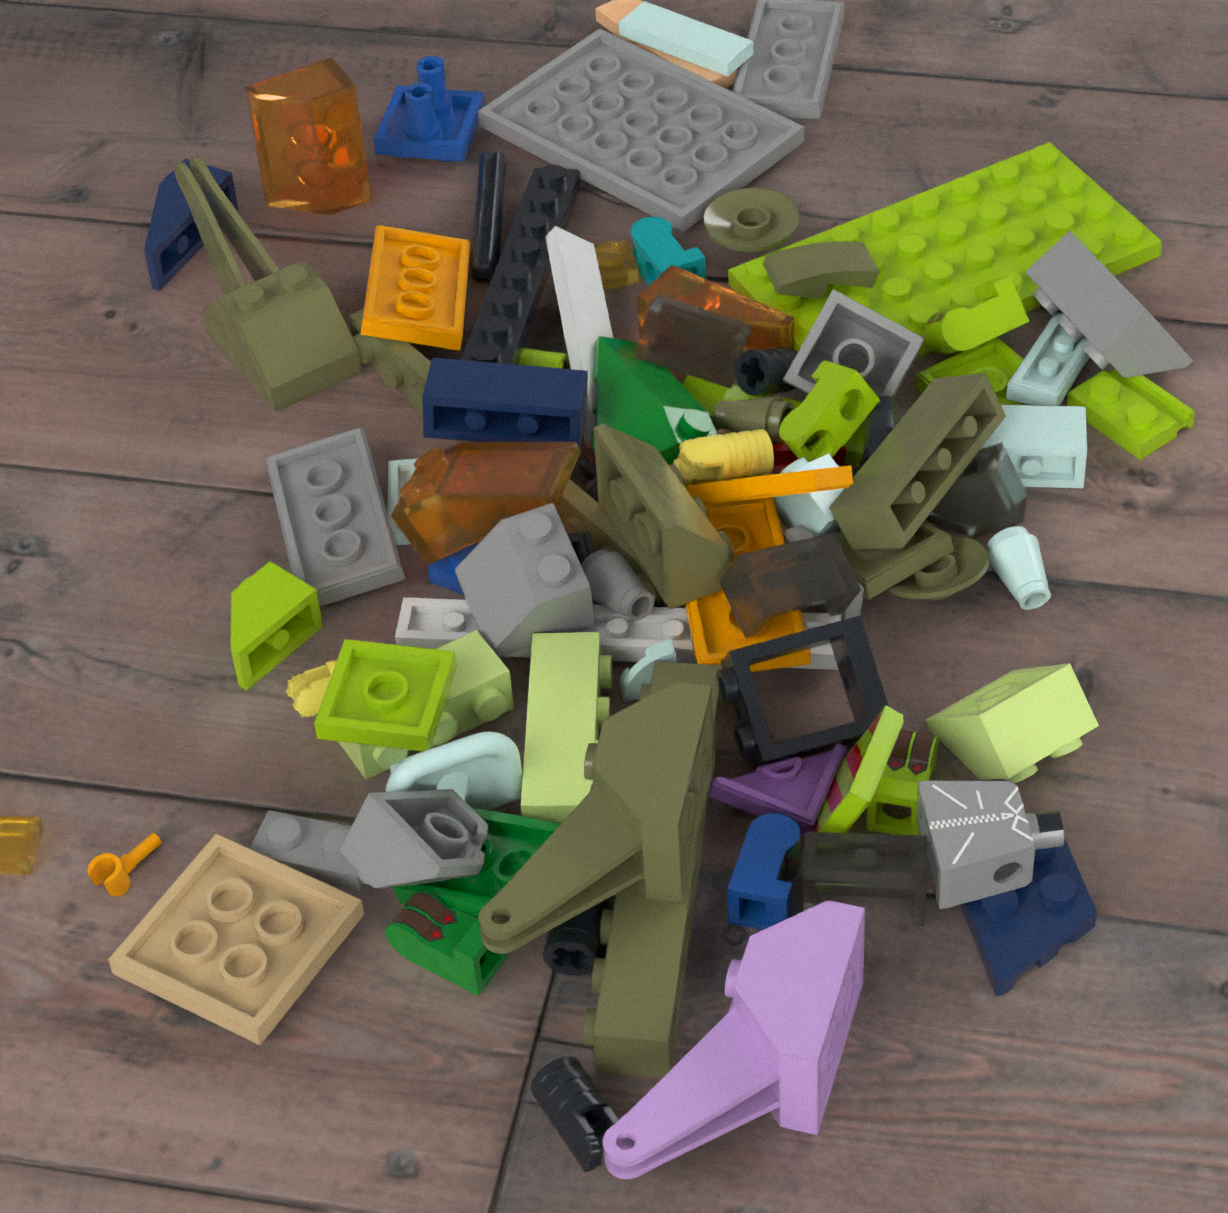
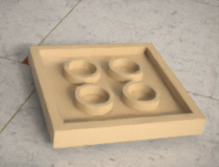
(237, 938)

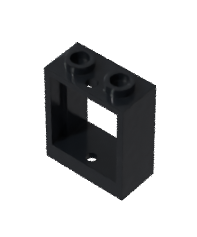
(856, 671)

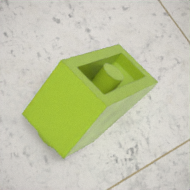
(270, 621)

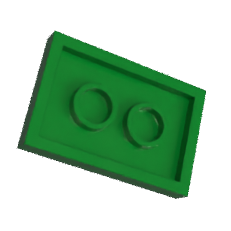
(507, 847)

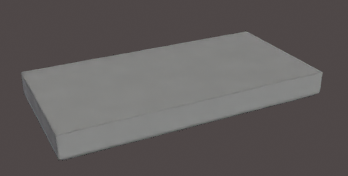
(791, 56)
(335, 517)

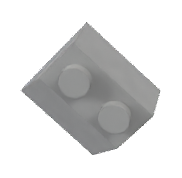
(859, 340)
(525, 581)

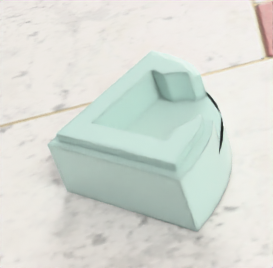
(642, 671)

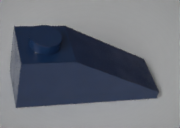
(172, 229)

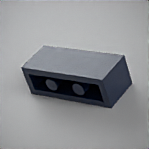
(503, 402)

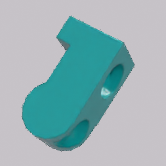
(657, 250)

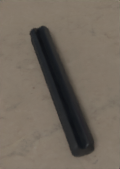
(488, 216)

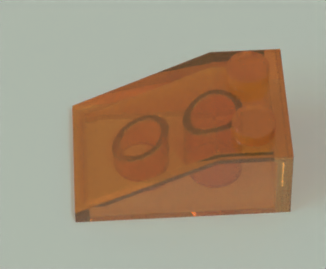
(474, 485)

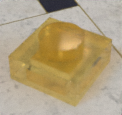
(616, 264)

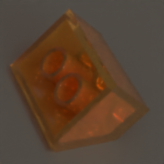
(309, 139)

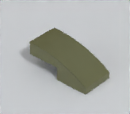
(810, 267)

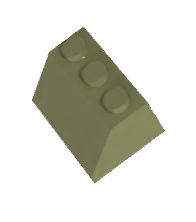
(659, 518)

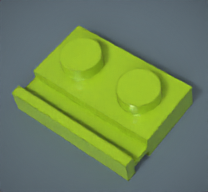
(1131, 411)

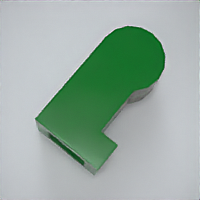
(443, 942)

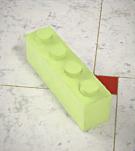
(562, 720)

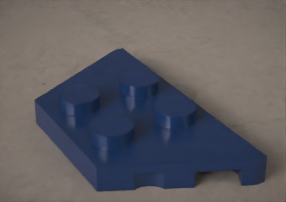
(1031, 921)

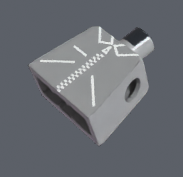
(980, 838)

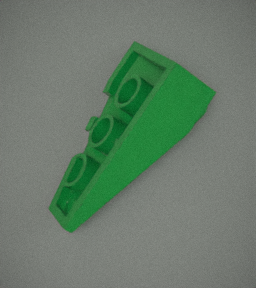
(644, 400)

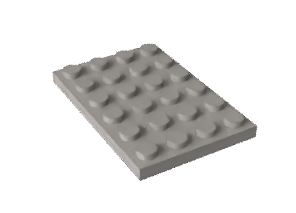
(641, 128)

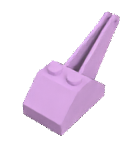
(767, 1053)

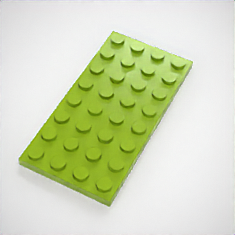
(965, 234)

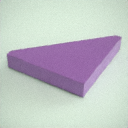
(783, 787)

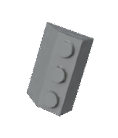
(1103, 312)

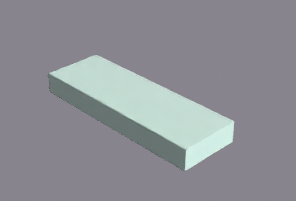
(686, 38)
(1048, 367)

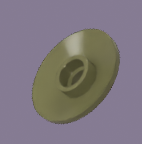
(751, 219)
(948, 574)

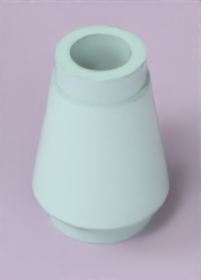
(1020, 566)

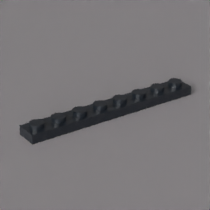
(523, 268)

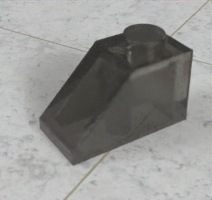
(984, 496)

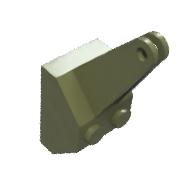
(282, 326)
(631, 826)

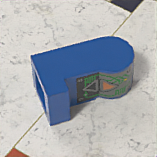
(758, 885)

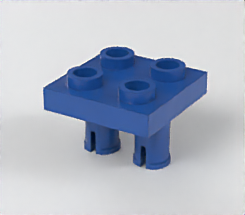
(428, 118)

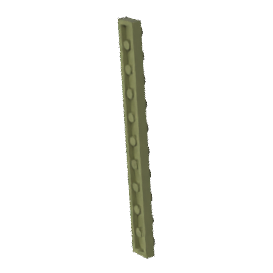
(407, 371)

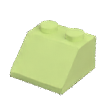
(1016, 722)

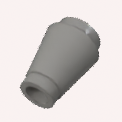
(617, 584)

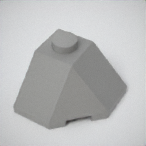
(415, 838)

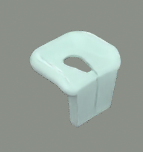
(478, 768)

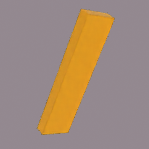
(772, 485)

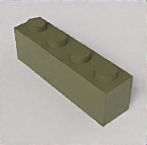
(918, 462)

